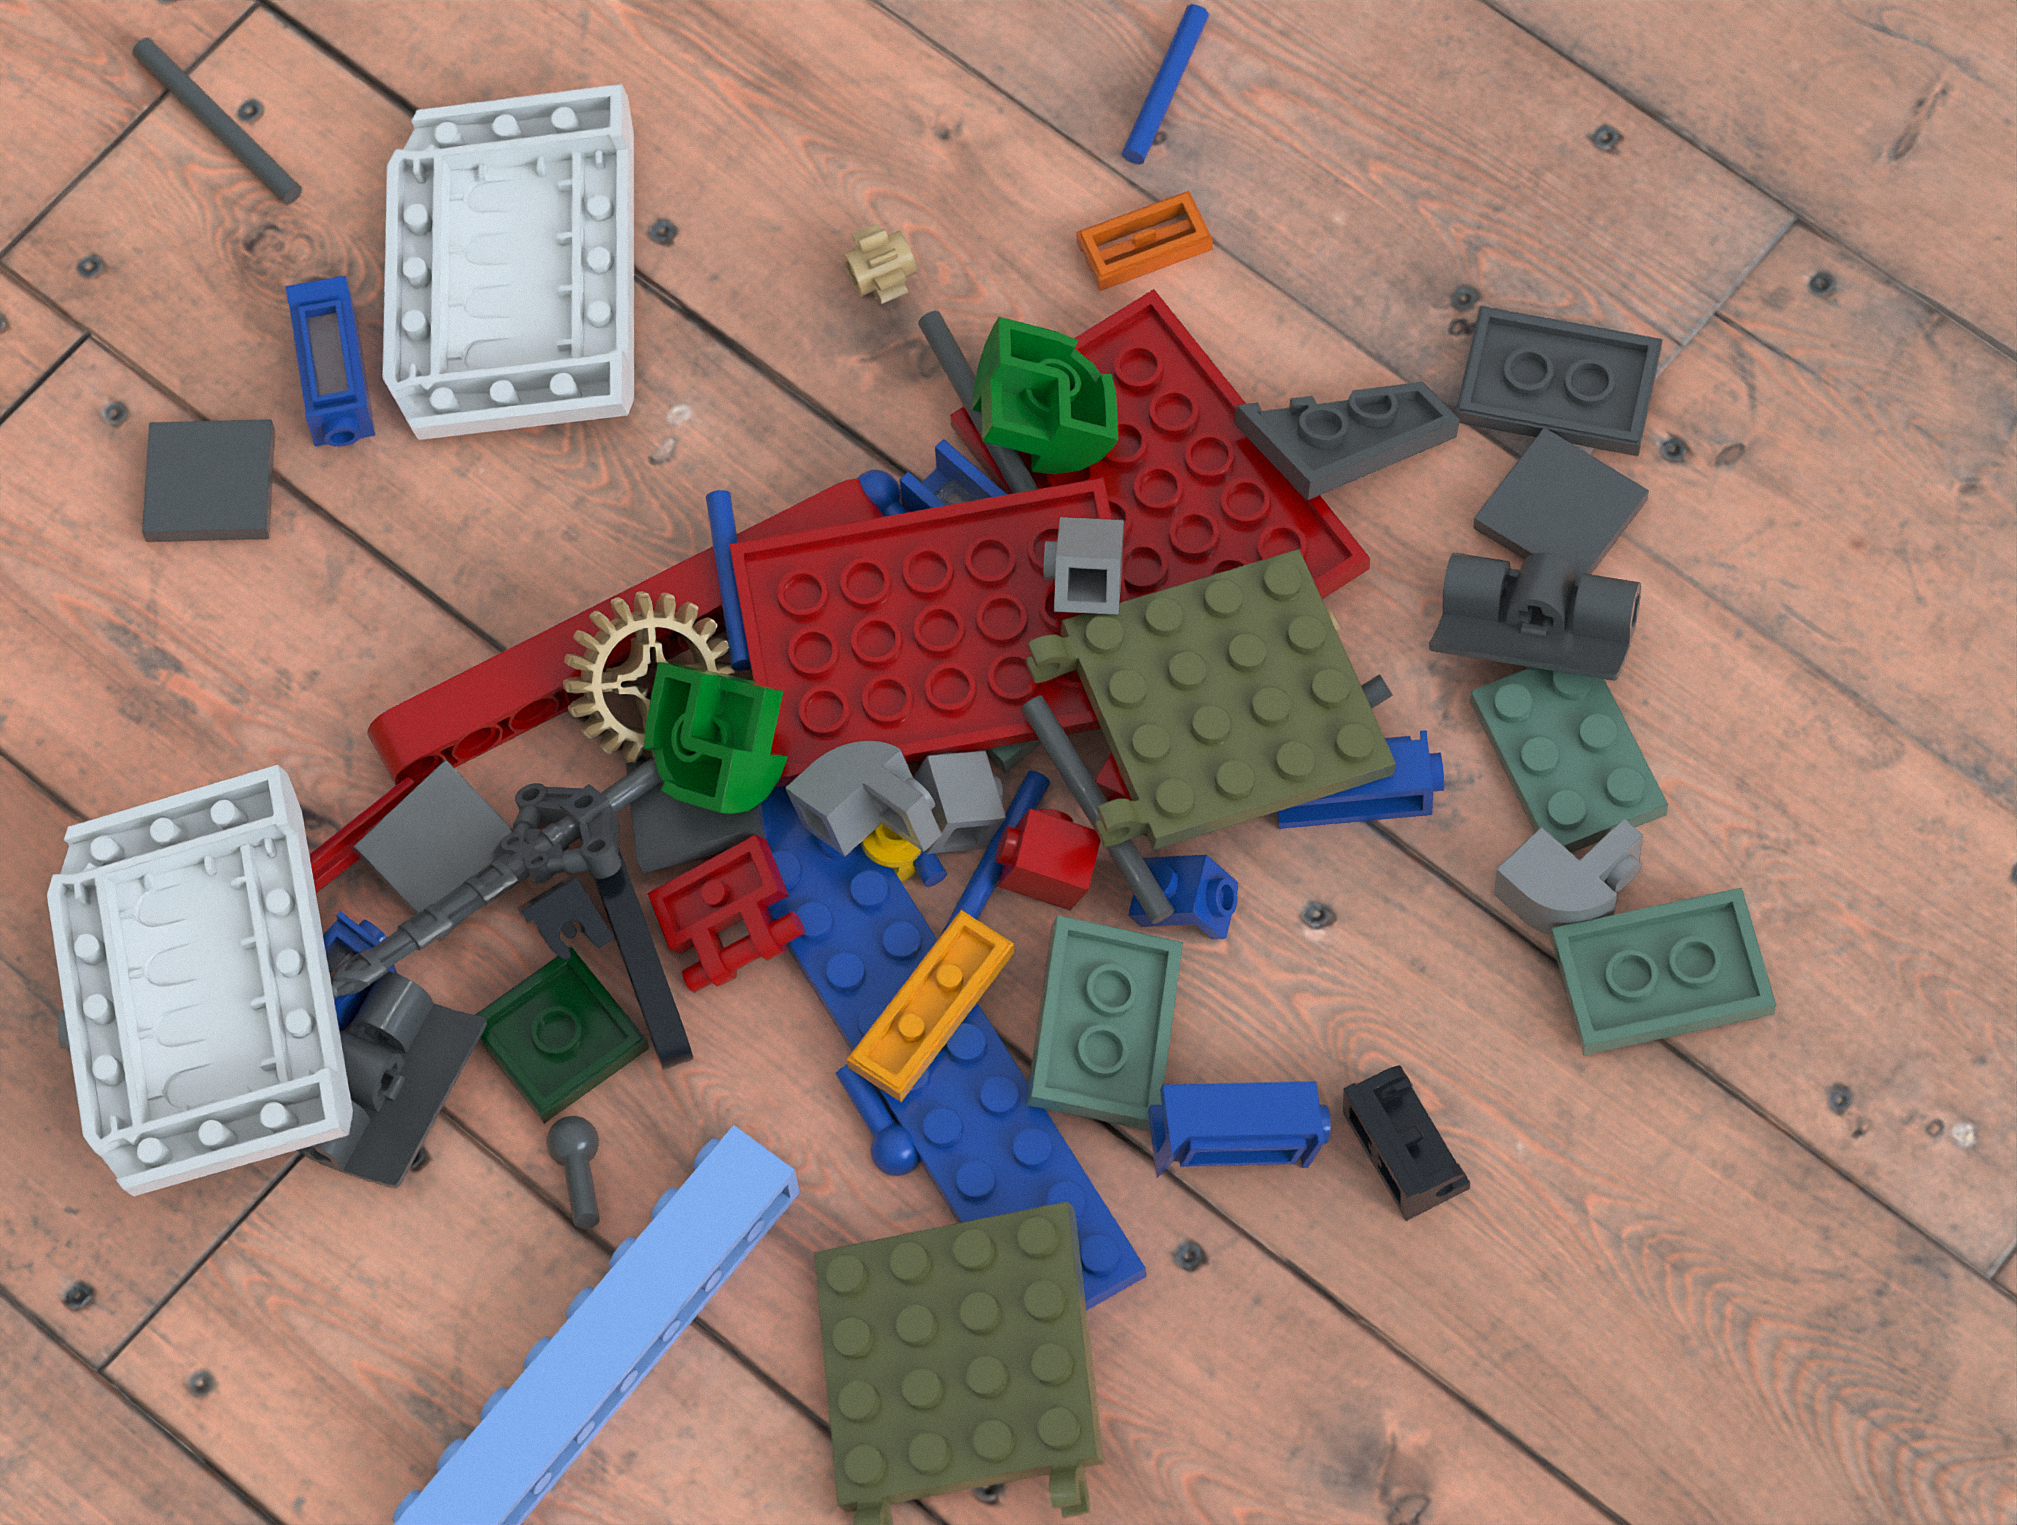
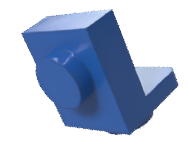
(1196, 890)

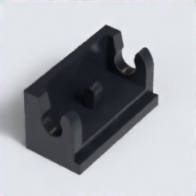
(558, 908)
(1402, 1142)

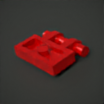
(718, 896)

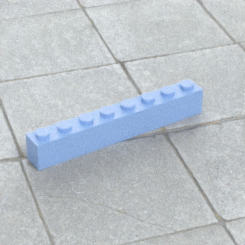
(609, 1339)

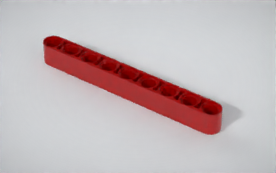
(526, 681)

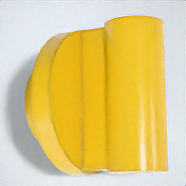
(891, 851)

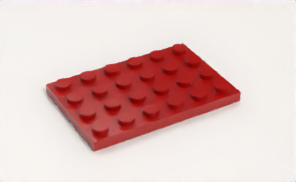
(1182, 471)
(912, 626)

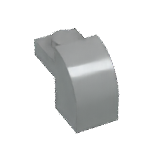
(856, 790)
(1555, 889)

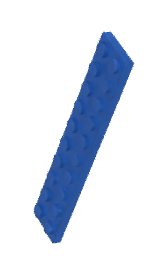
(970, 1103)

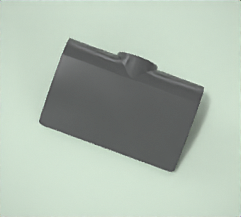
(1537, 615)
(399, 1075)

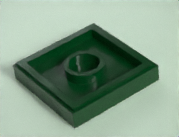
(559, 1035)

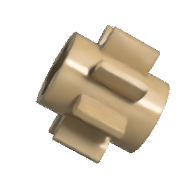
(879, 263)

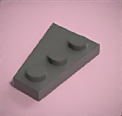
(1347, 439)

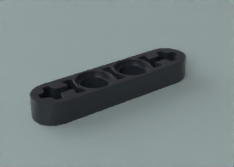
(644, 968)

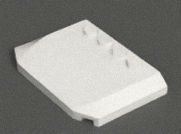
(512, 264)
(198, 984)

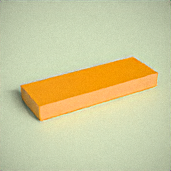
(930, 1005)

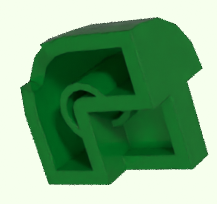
(1044, 398)
(713, 738)

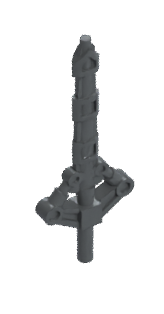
(527, 852)

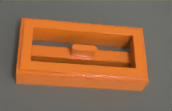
(1147, 249)

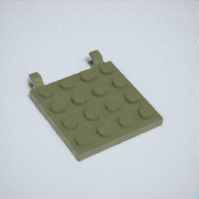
(1220, 701)
(959, 1362)

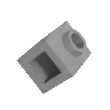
(1086, 565)
(965, 800)

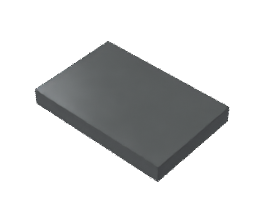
(1559, 376)

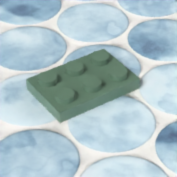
(1568, 754)
(1663, 971)
(1104, 1022)

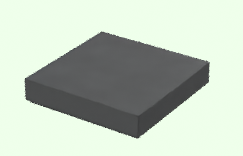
(208, 480)
(1561, 505)
(679, 832)
(433, 840)

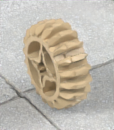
(643, 648)

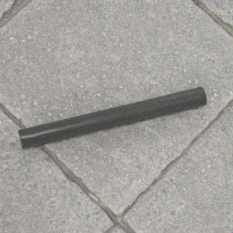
(217, 121)
(963, 382)
(1089, 798)

